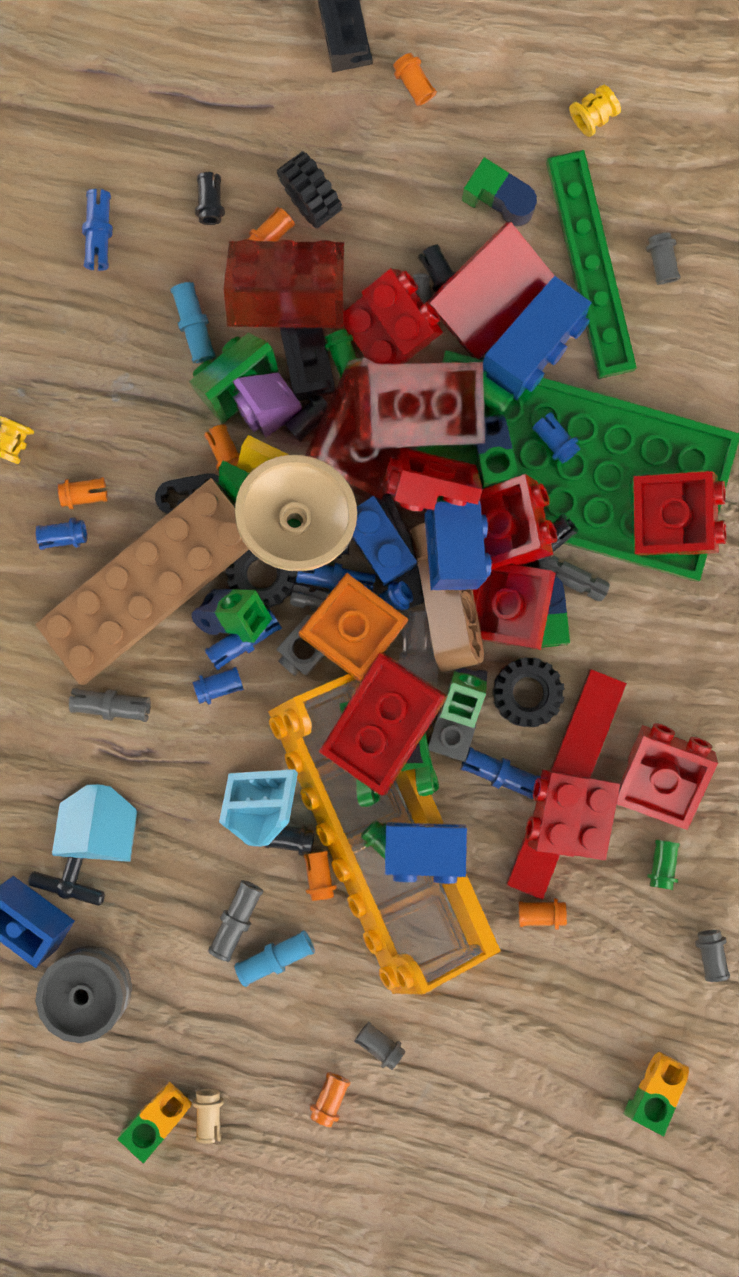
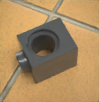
(289, 659)
(450, 738)

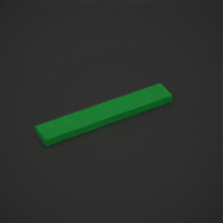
(591, 263)

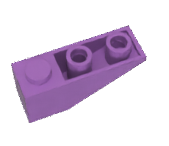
(265, 402)

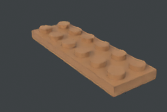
(145, 583)

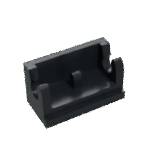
(345, 34)
(307, 362)

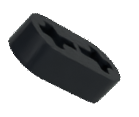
(182, 486)

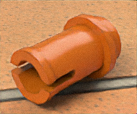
(409, 71)
(274, 227)
(222, 445)
(80, 492)
(319, 876)
(542, 914)
(329, 1100)

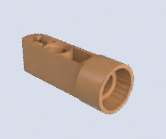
(450, 615)

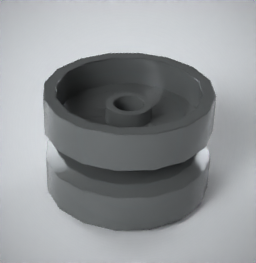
(67, 1010)

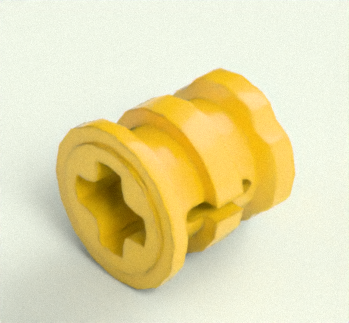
(595, 110)
(12, 439)

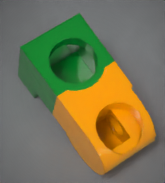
(658, 1093)
(154, 1122)

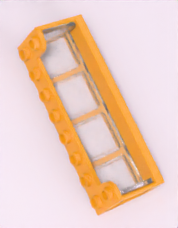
(415, 929)

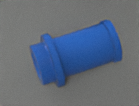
(556, 438)
(61, 534)
(397, 595)
(217, 685)

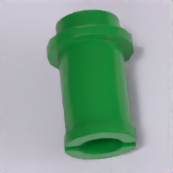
(341, 349)
(495, 396)
(375, 837)
(664, 865)

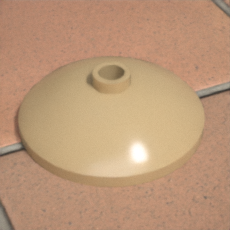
(298, 490)

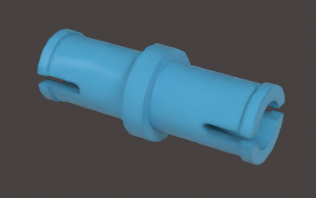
(193, 322)
(274, 958)

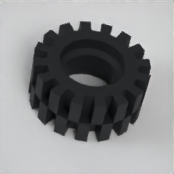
(309, 189)
(271, 595)
(551, 698)

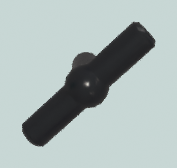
(67, 887)

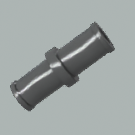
(109, 704)
(235, 921)

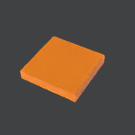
(353, 627)

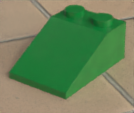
(239, 359)

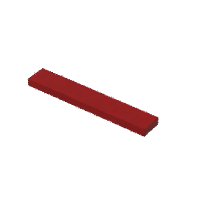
(575, 756)

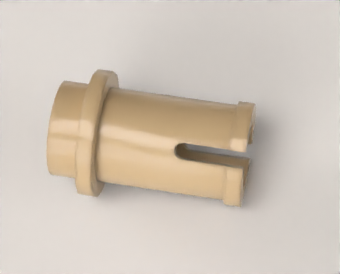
(208, 1115)

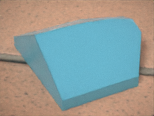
(258, 804)
(95, 825)

